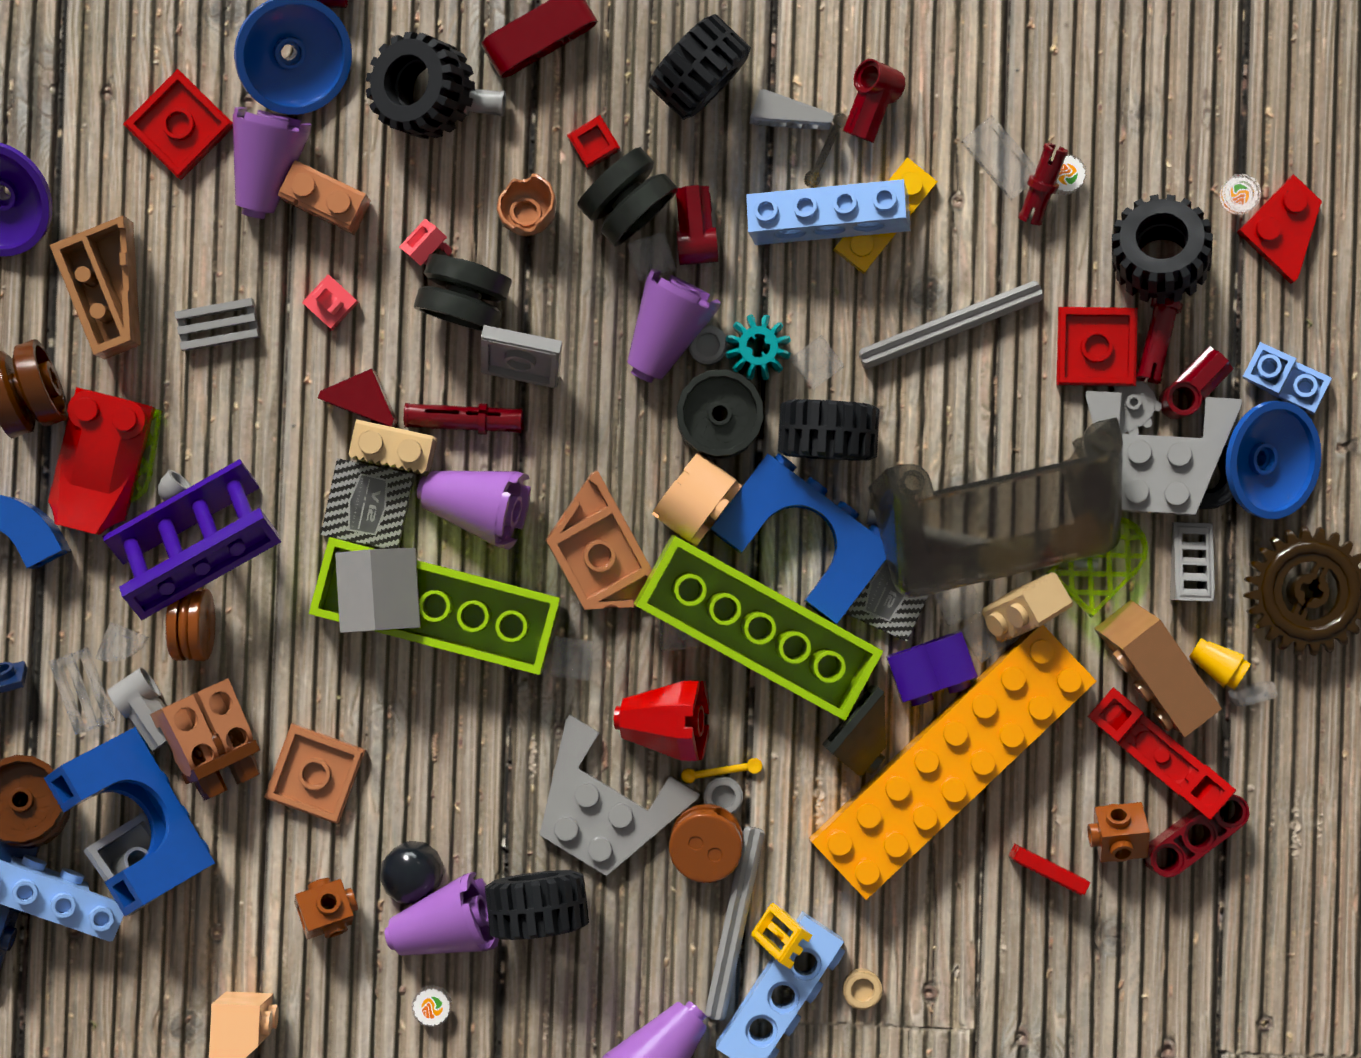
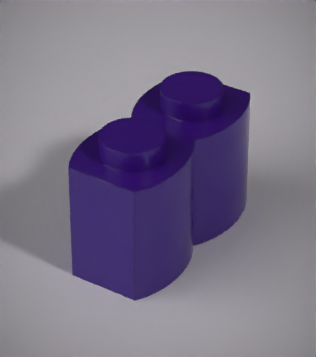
(932, 667)

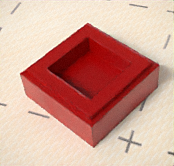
(593, 142)

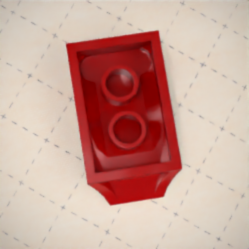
(99, 461)

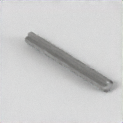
(951, 324)
(734, 924)

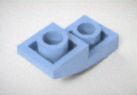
(1286, 378)

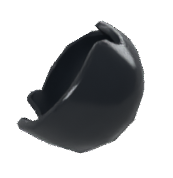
(411, 872)

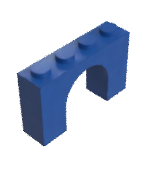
(776, 488)
(129, 769)

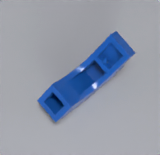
(31, 532)

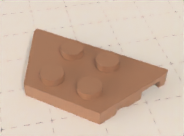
(598, 549)

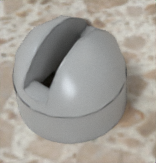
(171, 485)

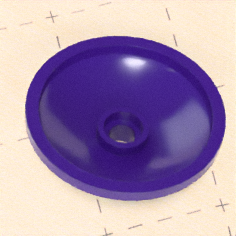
(28, 210)

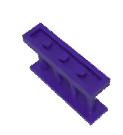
(204, 560)

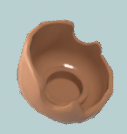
(527, 205)

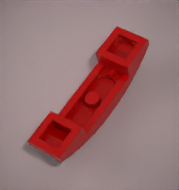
(1161, 754)

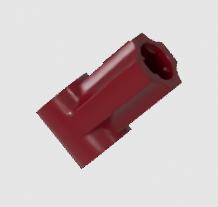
(876, 88)
(696, 235)
(1196, 382)

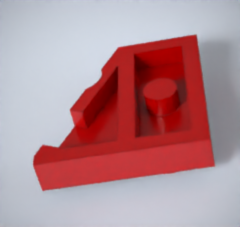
(1284, 227)

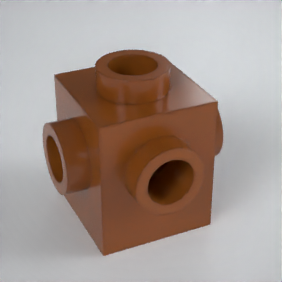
(1119, 832)
(324, 921)

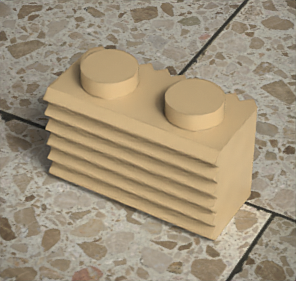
(392, 447)
(1027, 607)

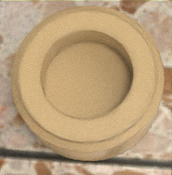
(862, 989)

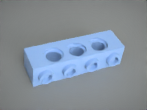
(828, 212)
(736, 1038)

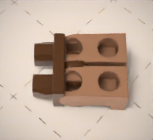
(208, 735)

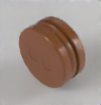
(191, 626)
(706, 843)

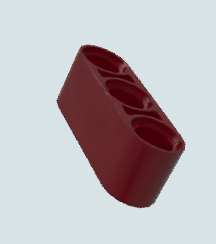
(537, 34)
(1186, 853)

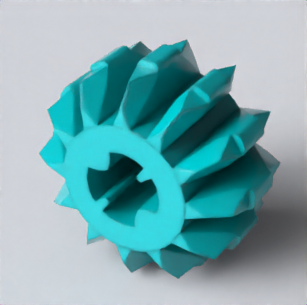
(770, 342)

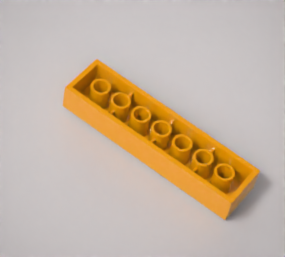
(952, 760)

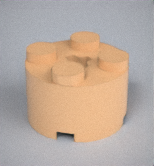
(696, 499)

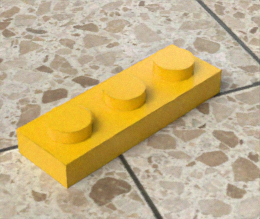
(863, 250)

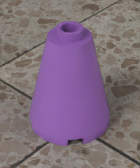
(263, 156)
(667, 324)
(479, 502)
(444, 921)
(669, 1035)

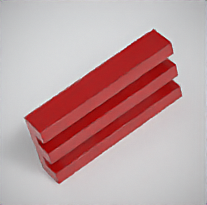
(1049, 870)

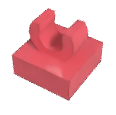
(424, 241)
(330, 302)

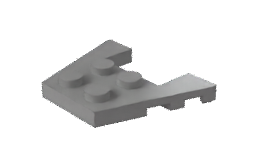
(1168, 471)
(596, 819)

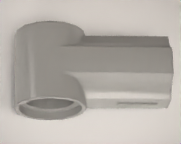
(136, 699)

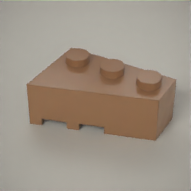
(103, 284)
(1158, 668)

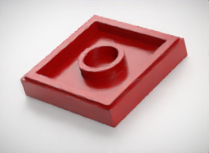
(179, 124)
(1097, 346)

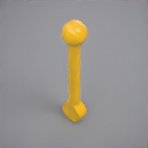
(753, 765)

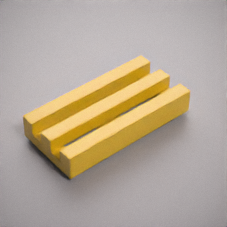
(791, 942)

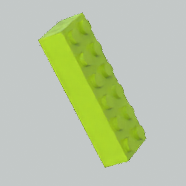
(462, 613)
(758, 627)

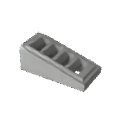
(781, 111)
(1207, 578)

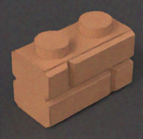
(324, 197)

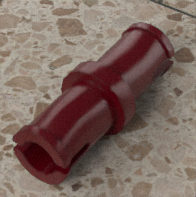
(1043, 184)

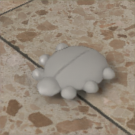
(1137, 407)

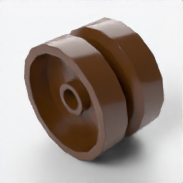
(29, 390)
(41, 817)

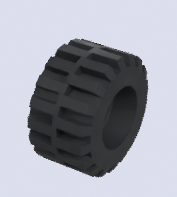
(699, 66)
(394, 81)
(1162, 221)
(828, 430)
(536, 905)

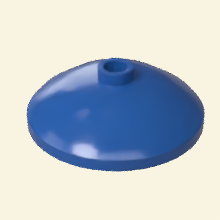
(314, 69)
(1273, 459)

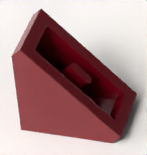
(362, 396)

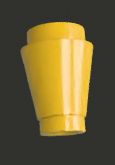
(1221, 663)

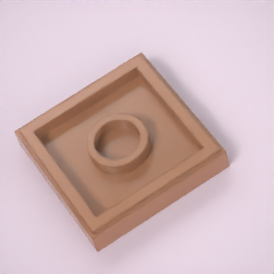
(315, 773)

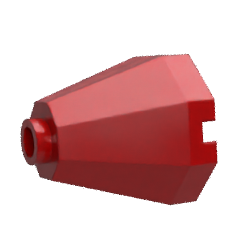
(667, 719)

